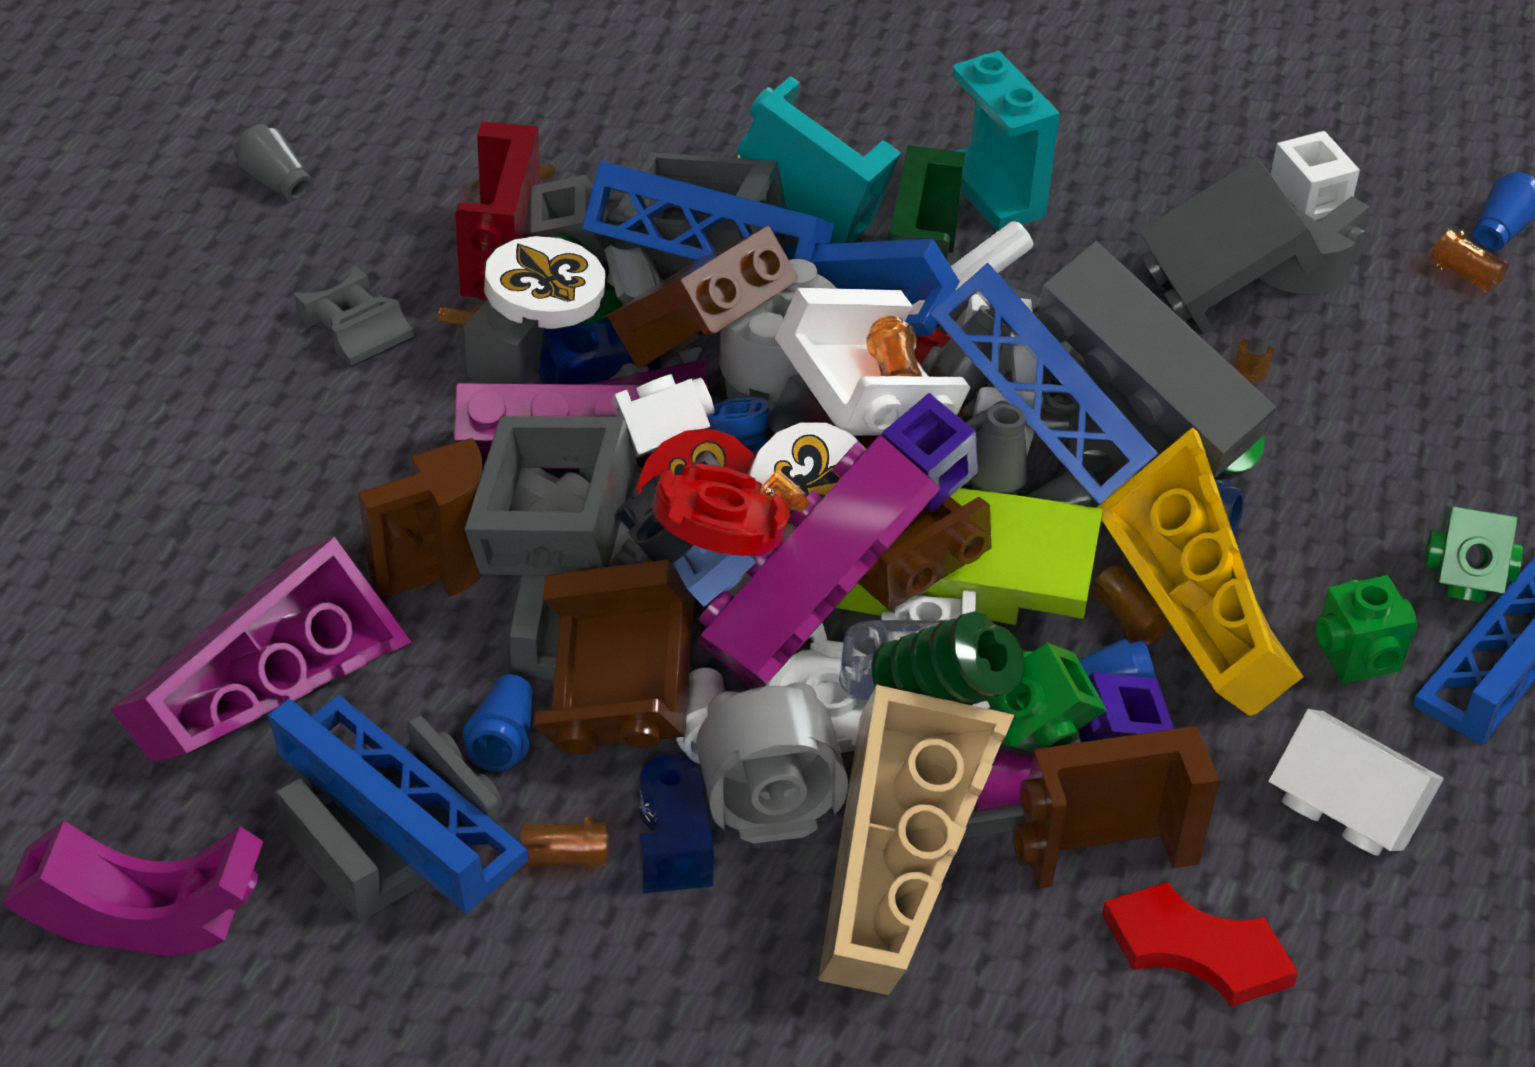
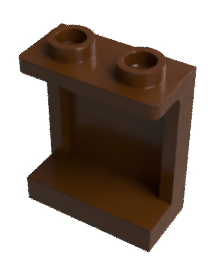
(703, 296)
(929, 549)
(619, 657)
(1117, 794)

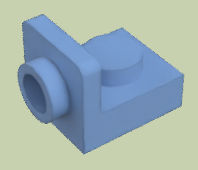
(710, 572)

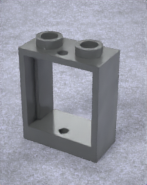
(735, 176)
(575, 541)

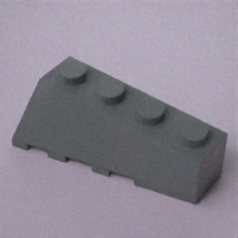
(1153, 357)

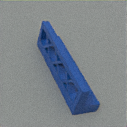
(693, 199)
(902, 265)
(1060, 366)
(1493, 690)
(392, 812)

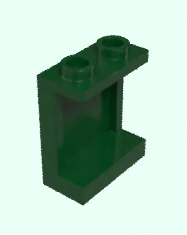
(929, 197)

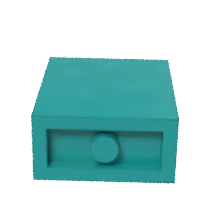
(1010, 144)
(815, 167)

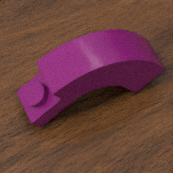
(129, 902)

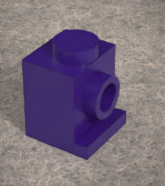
(937, 445)
(1132, 707)

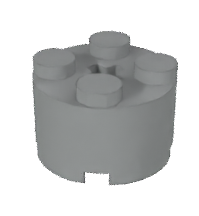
(748, 345)
(771, 762)

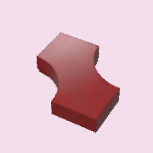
(1231, 955)

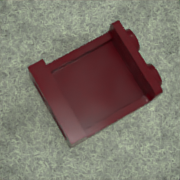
(506, 172)

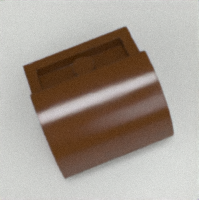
(419, 523)

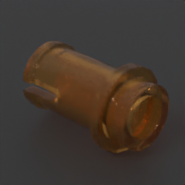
(1469, 260)
(892, 345)
(1130, 605)
(569, 844)

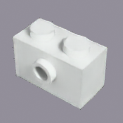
(1355, 782)

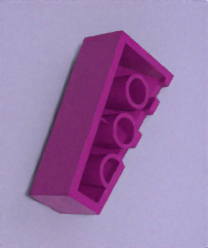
(483, 404)
(817, 564)
(274, 644)

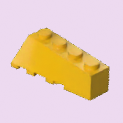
(1188, 559)

